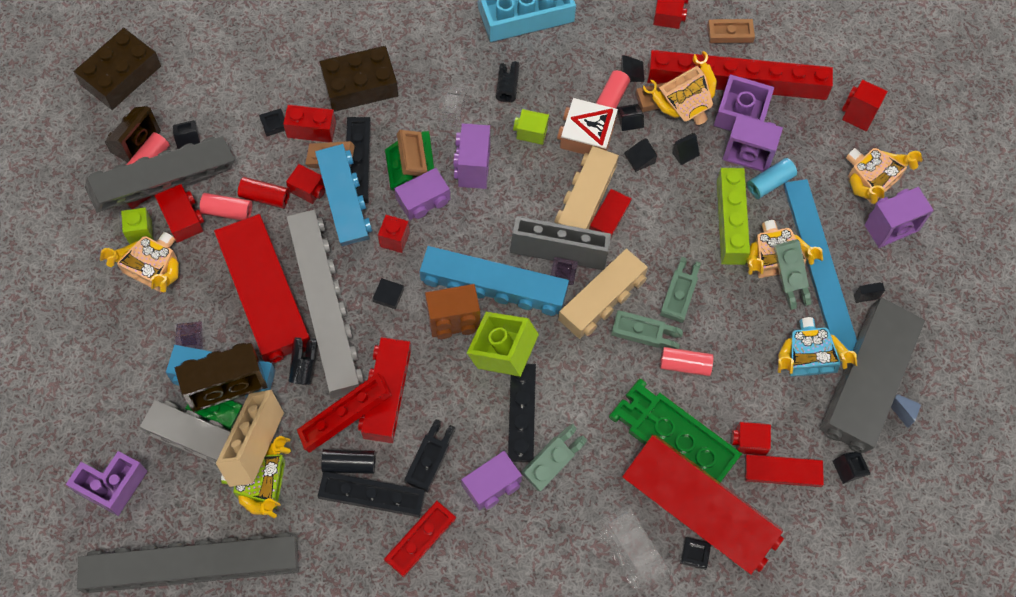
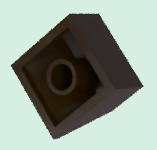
(132, 133)

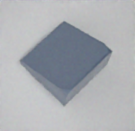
(905, 409)

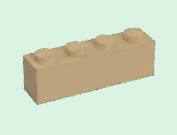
(588, 188)
(603, 294)
(250, 438)

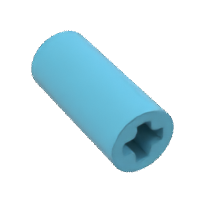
(772, 178)

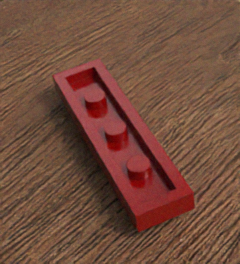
(343, 412)

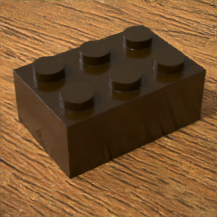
(117, 68)
(359, 78)
(220, 376)

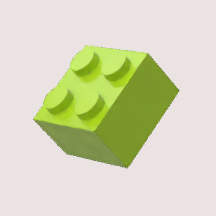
(503, 343)

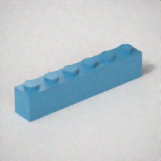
(494, 280)

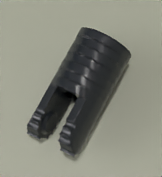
(507, 82)
(302, 367)

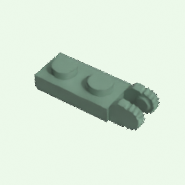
(792, 271)
(680, 292)
(644, 330)
(552, 458)

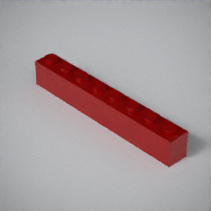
(786, 78)

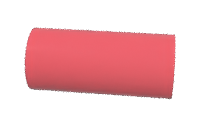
(614, 89)
(152, 147)
(225, 206)
(686, 361)

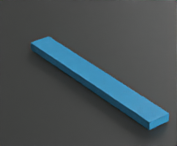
(821, 272)

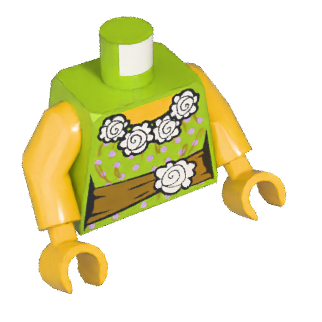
(264, 492)

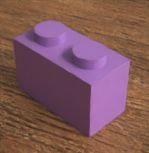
(422, 194)
(492, 481)

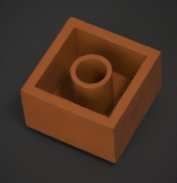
(453, 311)

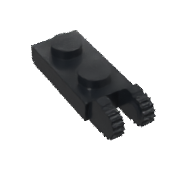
(429, 458)

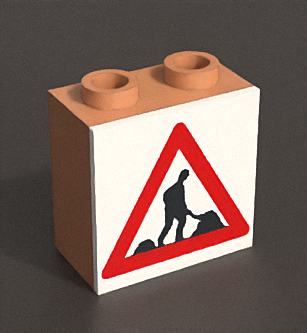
(586, 126)

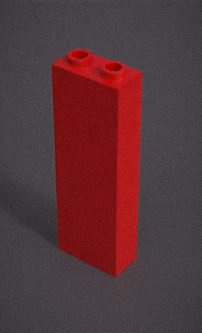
(262, 287)
(704, 505)

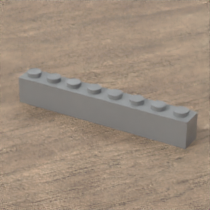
(323, 303)

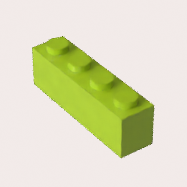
(733, 216)

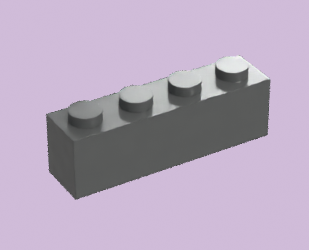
(553, 240)

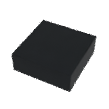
(272, 122)
(869, 292)
(388, 293)
(695, 553)

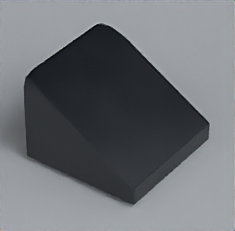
(633, 68)
(630, 117)
(186, 133)
(686, 149)
(641, 155)
(851, 467)

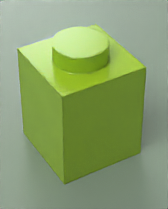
(531, 126)
(136, 224)

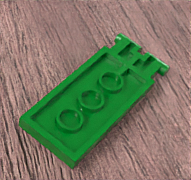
(661, 417)

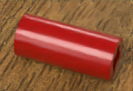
(263, 192)

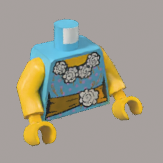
(813, 351)

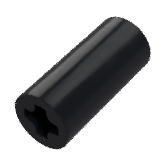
(348, 461)

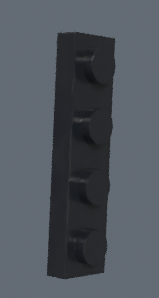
(359, 134)
(522, 415)
(371, 494)

